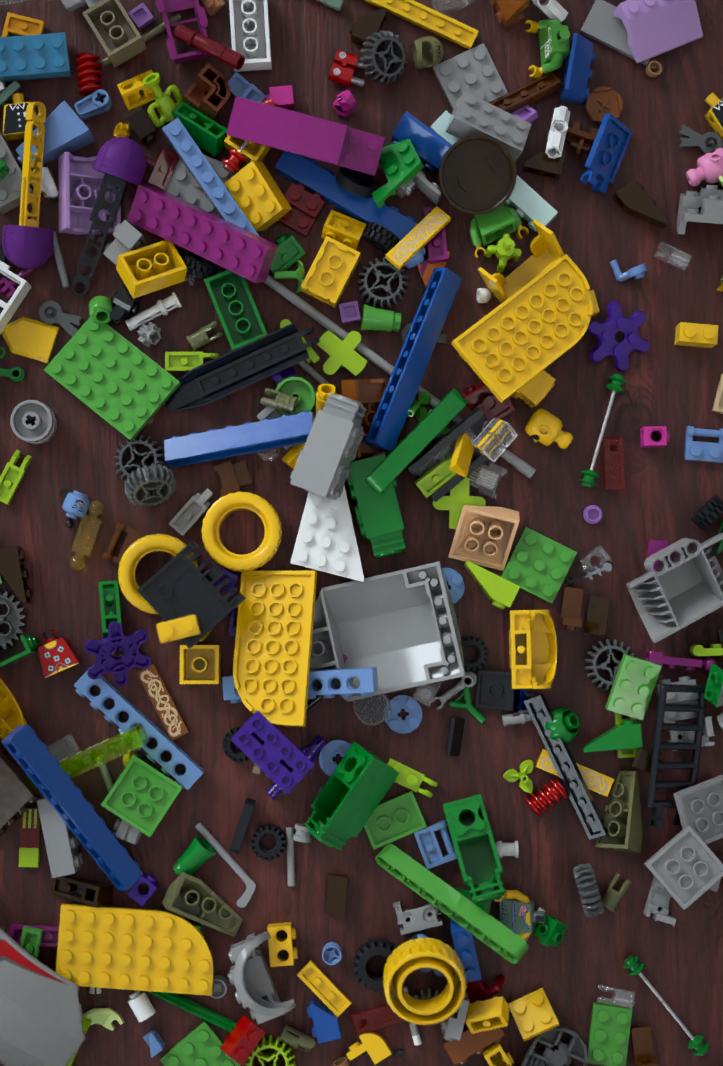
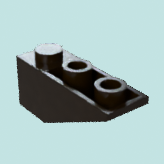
(636, 203)
(14, 572)

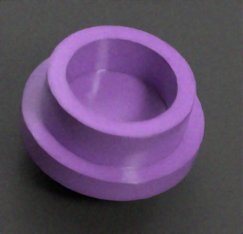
(592, 514)

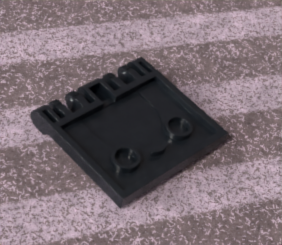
(183, 591)

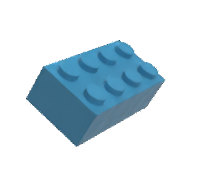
(34, 57)

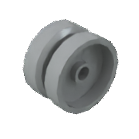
(25, 414)

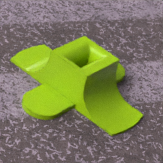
(342, 353)
(457, 498)

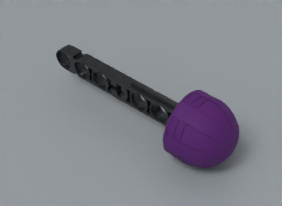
(122, 163)

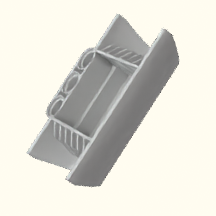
(679, 588)

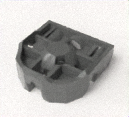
(563, 1056)

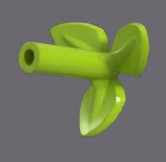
(526, 783)

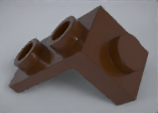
(571, 608)
(643, 1046)

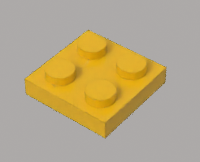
(533, 1014)

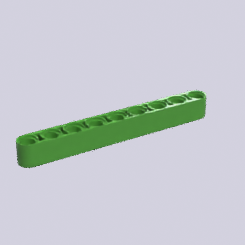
(452, 903)

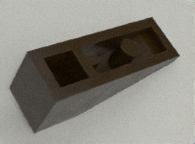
(83, 890)

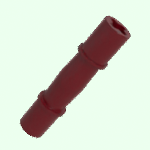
(209, 46)

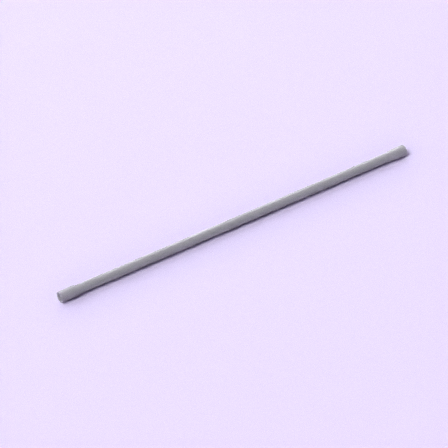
(519, 464)

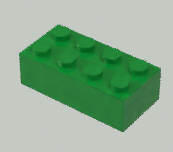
(235, 308)

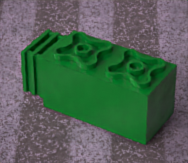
(376, 512)
(350, 796)
(475, 848)

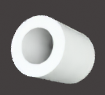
(141, 1005)

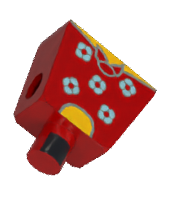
(56, 654)

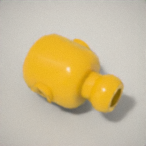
(547, 429)

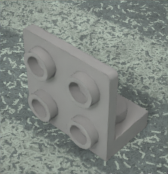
(431, 190)

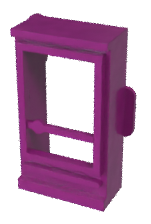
(172, 6)

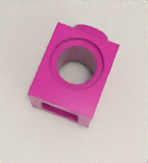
(282, 96)
(646, 440)

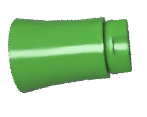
(379, 319)

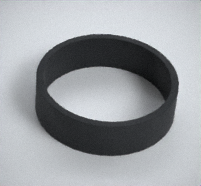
(354, 188)

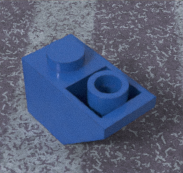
(325, 1022)

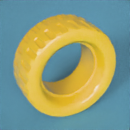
(212, 526)
(133, 555)
(421, 954)

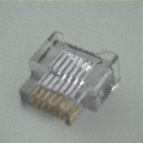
(486, 479)

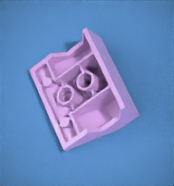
(658, 25)
(78, 193)

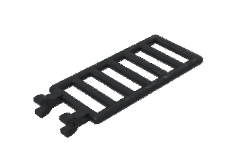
(658, 805)

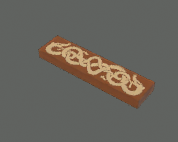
(162, 702)

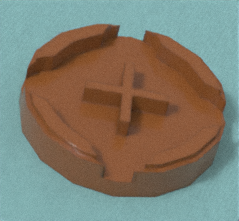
(601, 102)

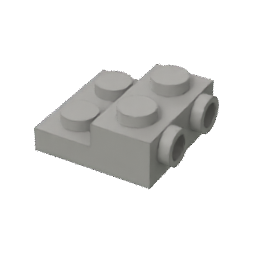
(678, 698)
(453, 1026)

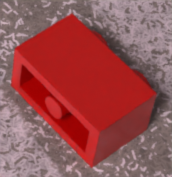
(242, 1040)

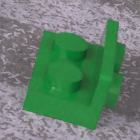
(287, 253)

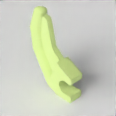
(104, 1017)

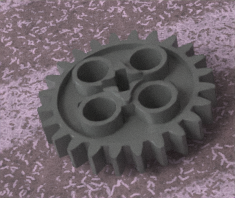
(12, 618)

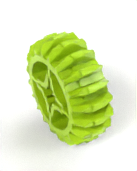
(279, 1048)

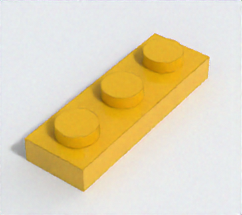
(324, 988)

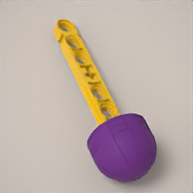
(28, 244)

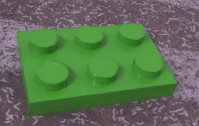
(633, 686)
(394, 820)
(609, 1035)

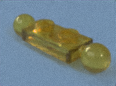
(86, 535)

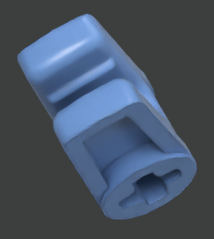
(92, 105)

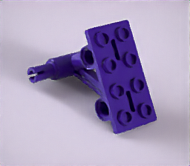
(275, 753)

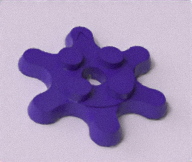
(606, 332)
(122, 664)

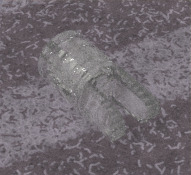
(673, 256)
(619, 997)

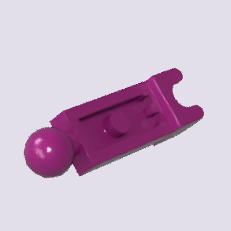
(672, 662)

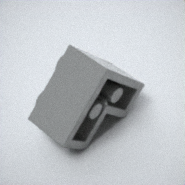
(126, 240)

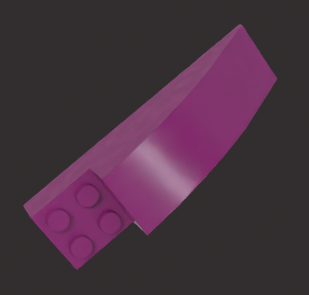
(305, 135)

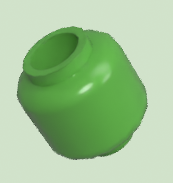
(100, 309)

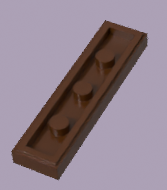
(528, 93)

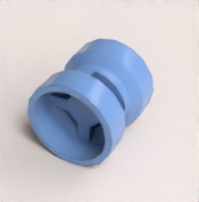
(333, 956)

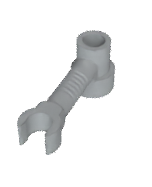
(458, 687)

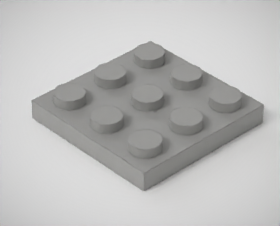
(470, 72)
(186, 188)
(702, 808)
(685, 867)

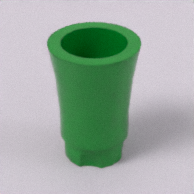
(194, 856)

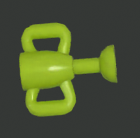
(163, 101)

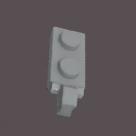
(191, 512)

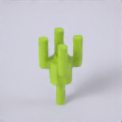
(504, 251)

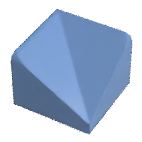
(154, 1041)

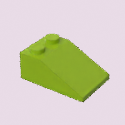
(495, 587)

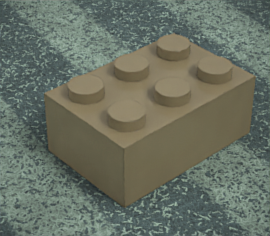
(114, 31)

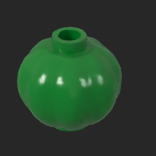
(564, 724)

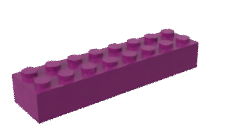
(202, 233)

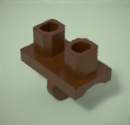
(580, 139)

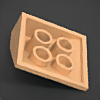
(485, 535)

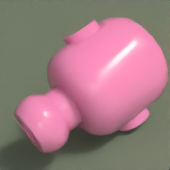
(709, 168)

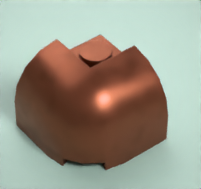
(208, 92)

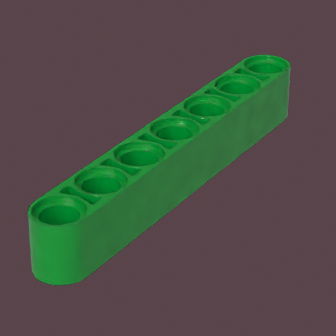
(416, 440)

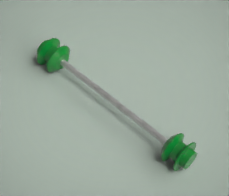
(616, 387)
(700, 1047)

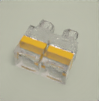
(493, 438)

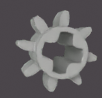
(149, 334)

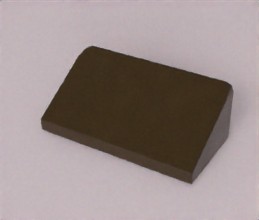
(597, 615)
(336, 894)

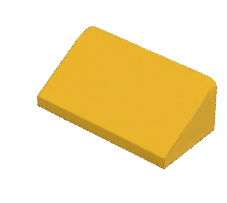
(462, 455)

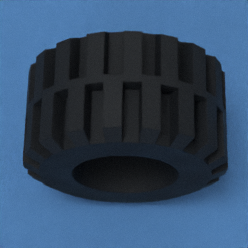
(366, 951)

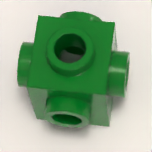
(550, 932)

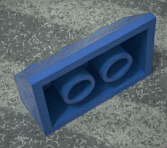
(577, 70)
(427, 143)

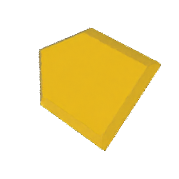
(31, 338)

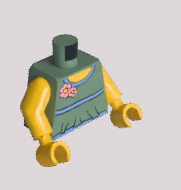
(519, 913)

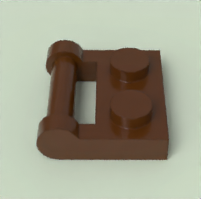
(132, 536)

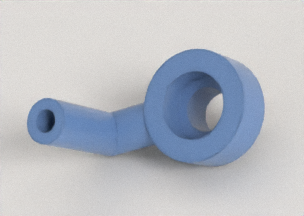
(636, 272)

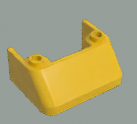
(544, 252)

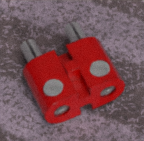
(344, 69)

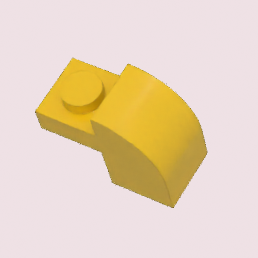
(372, 1043)

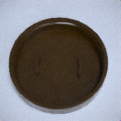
(477, 174)

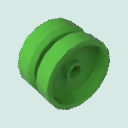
(303, 389)

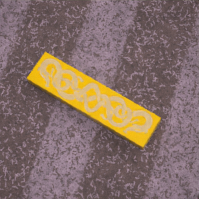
(418, 237)
(594, 780)

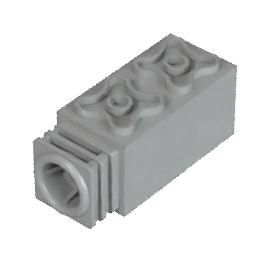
(330, 447)

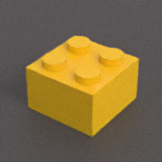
(200, 664)

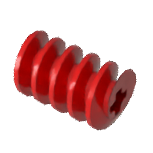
(88, 73)
(547, 797)

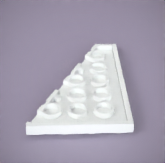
(328, 538)

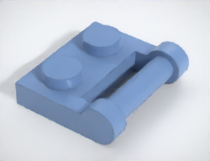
(703, 450)
(430, 848)

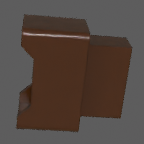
(232, 476)

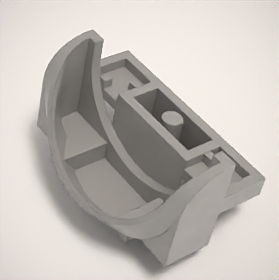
(711, 207)
(254, 980)

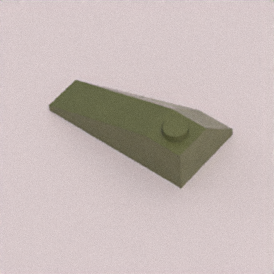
(623, 816)
(196, 901)

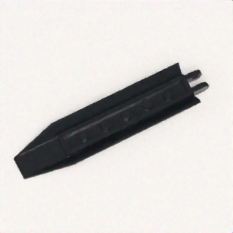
(241, 368)

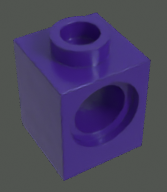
(136, 893)

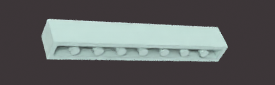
(523, 198)

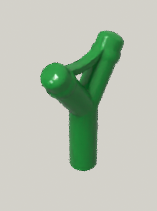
(467, 705)

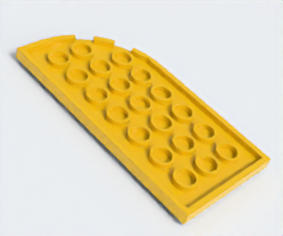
(529, 329)
(275, 644)
(133, 950)

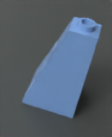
(62, 134)

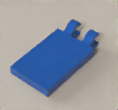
(606, 153)

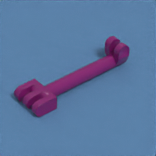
(9, 285)

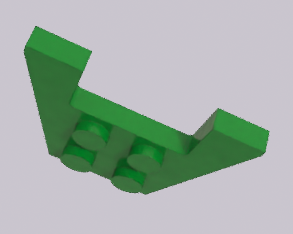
(400, 165)

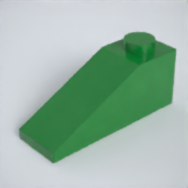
(202, 129)
(109, 604)
(619, 737)

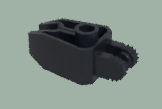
(124, 305)

